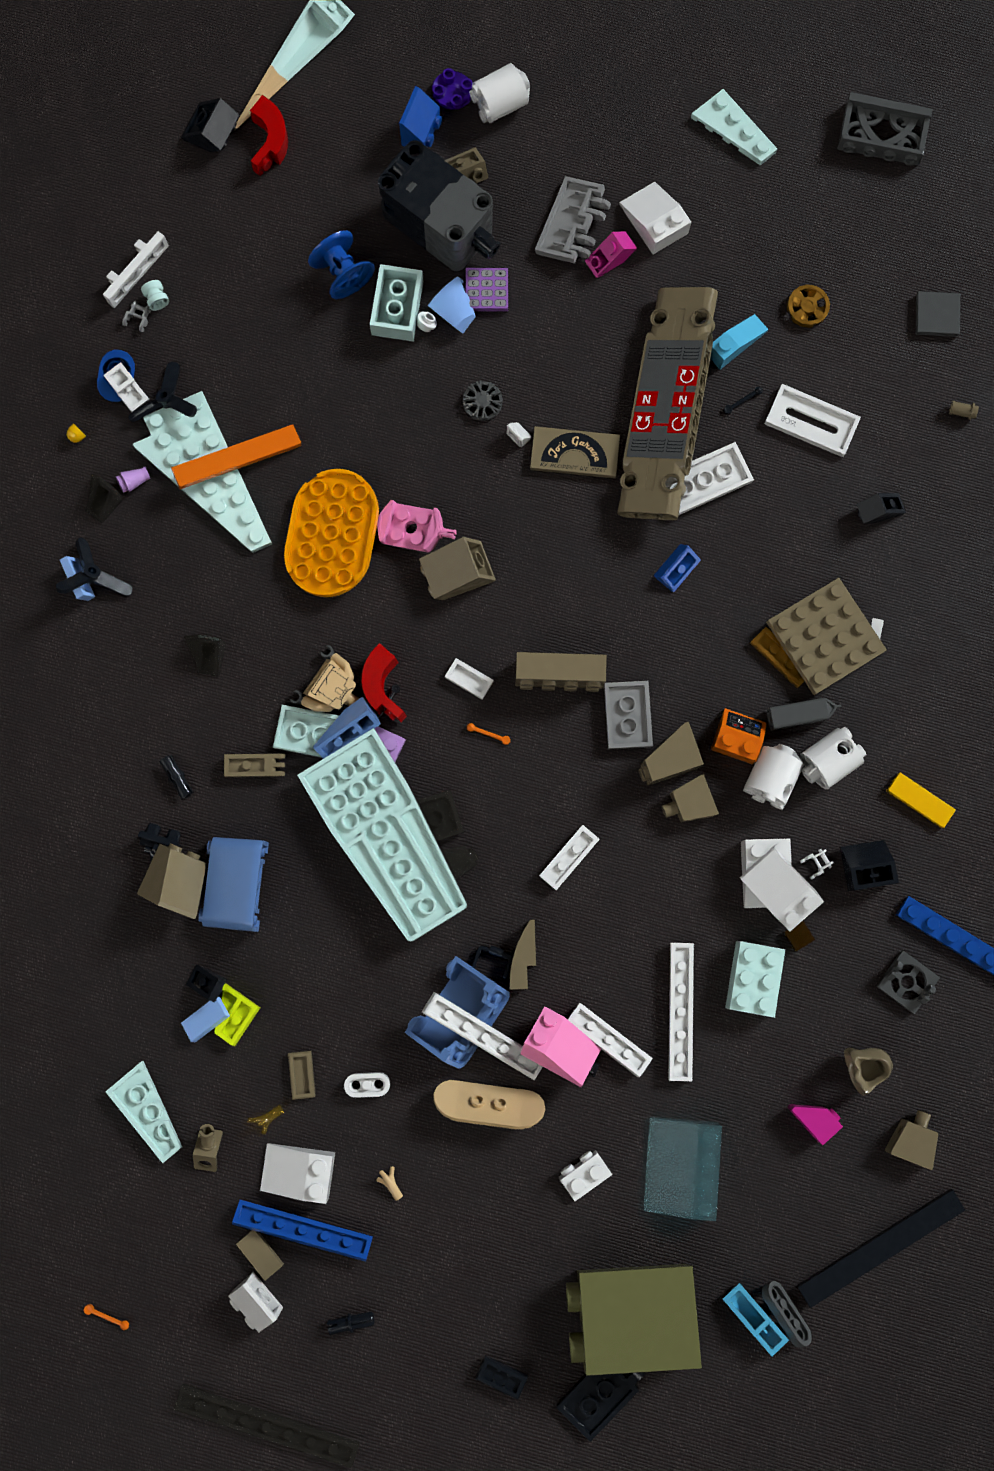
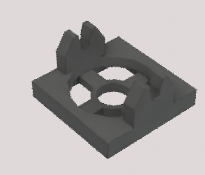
(930, 980)

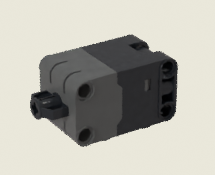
(437, 206)

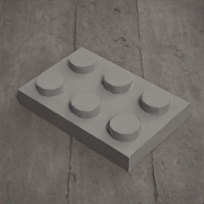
(628, 715)

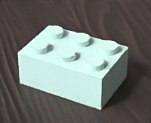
(396, 302)
(755, 979)

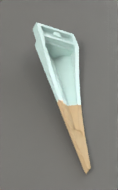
(310, 34)

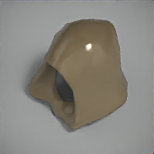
(867, 1068)

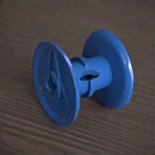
(333, 253)

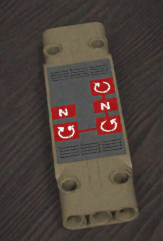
(668, 403)

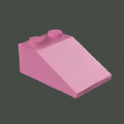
(560, 1047)

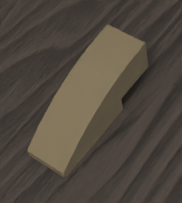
(523, 956)

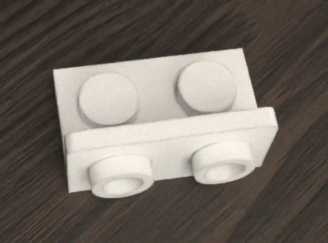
(584, 1175)

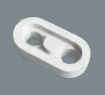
(367, 1084)

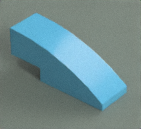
(755, 1319)

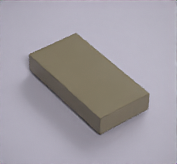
(301, 1075)
(260, 1254)

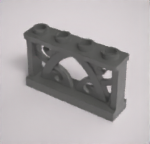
(869, 143)

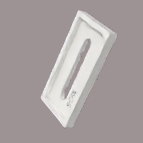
(815, 408)

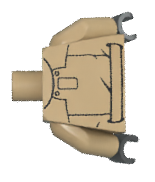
(330, 685)

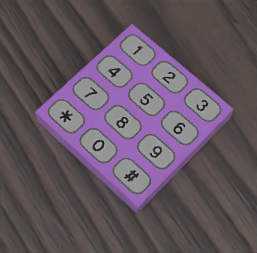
(487, 288)

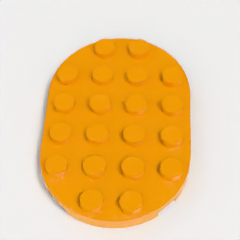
(331, 533)

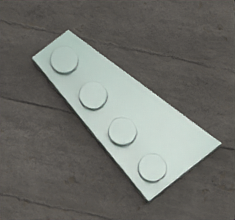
(731, 122)
(143, 1108)

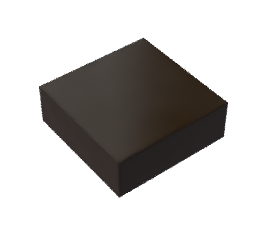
(799, 936)

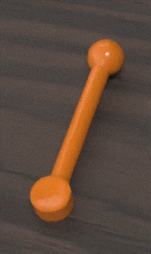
(505, 740)
(124, 1325)

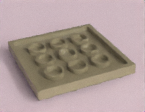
(826, 636)

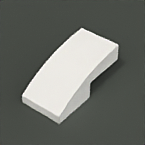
(126, 387)

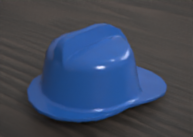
(108, 362)

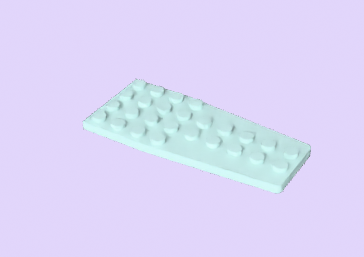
(384, 834)

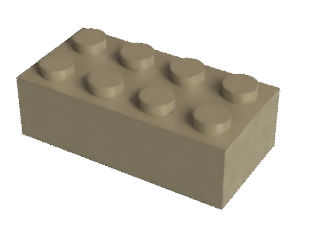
(560, 670)

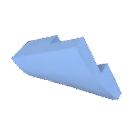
(454, 305)

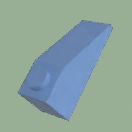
(350, 725)

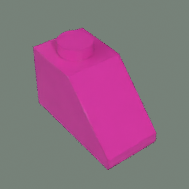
(817, 1120)

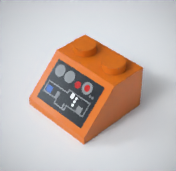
(739, 736)

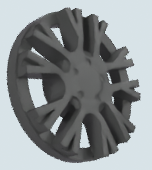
(482, 400)

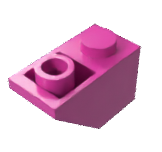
(610, 253)

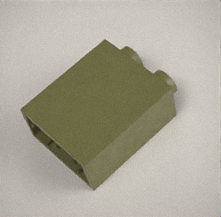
(635, 1319)

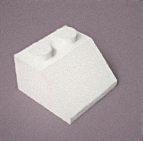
(255, 1303)

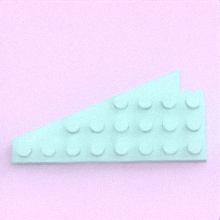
(225, 497)

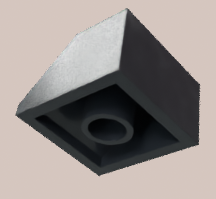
(211, 125)

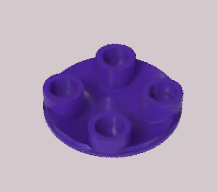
(452, 89)

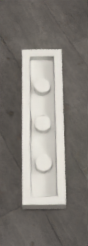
(610, 1040)

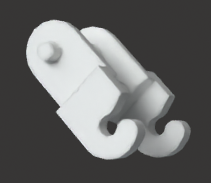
(821, 853)

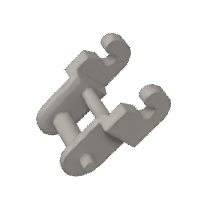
(129, 314)

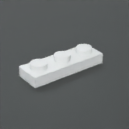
(569, 857)

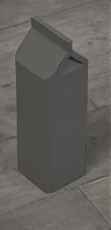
(800, 713)

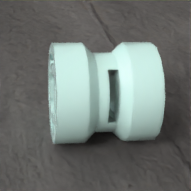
(154, 293)

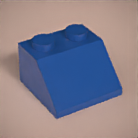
(420, 119)

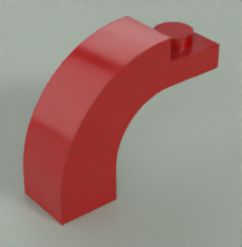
(269, 118)
(375, 670)

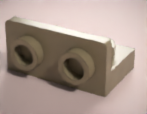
(470, 165)

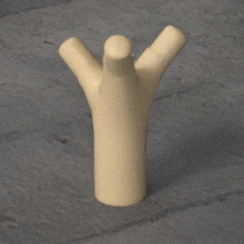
(390, 1183)

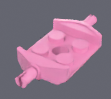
(396, 519)

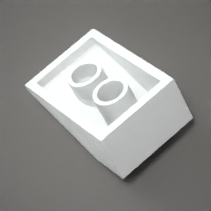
(656, 217)
(752, 852)
(782, 889)
(298, 1173)

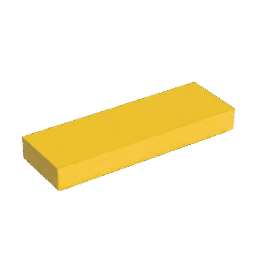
(921, 800)

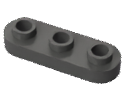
(786, 1314)

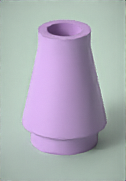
(132, 479)

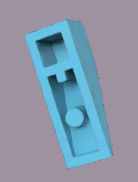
(736, 340)

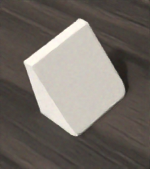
(518, 434)

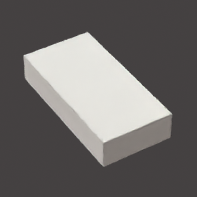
(469, 679)

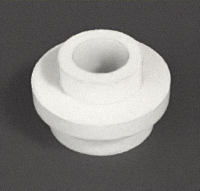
(426, 321)

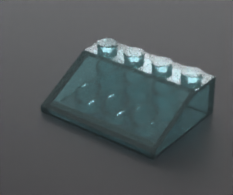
(683, 1168)

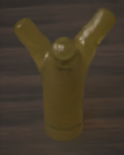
(267, 1118)

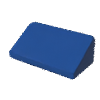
(677, 567)

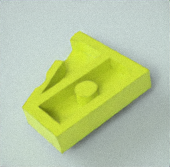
(241, 1014)

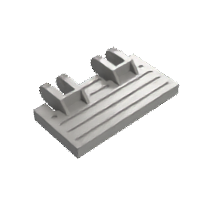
(569, 215)

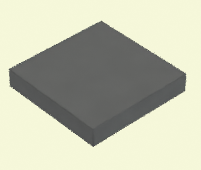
(938, 314)

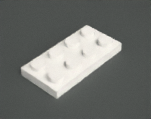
(714, 477)

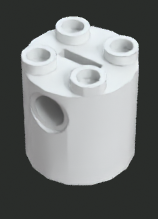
(500, 93)
(826, 764)
(774, 775)

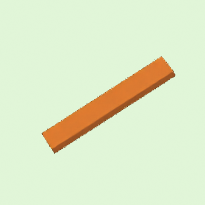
(236, 456)

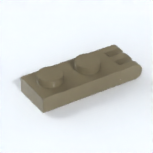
(253, 765)

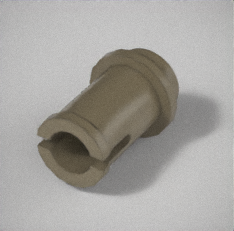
(964, 410)

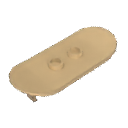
(489, 1104)

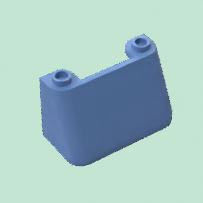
(233, 883)
(472, 993)

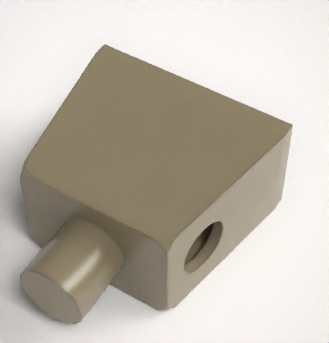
(691, 801)
(914, 1141)

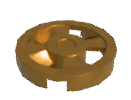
(807, 305)

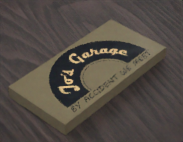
(575, 452)

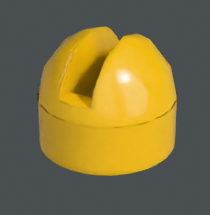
(75, 434)

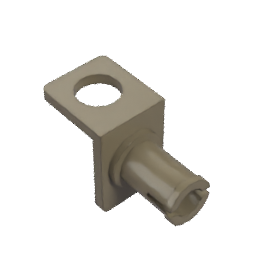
(207, 1148)

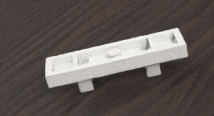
(146, 257)

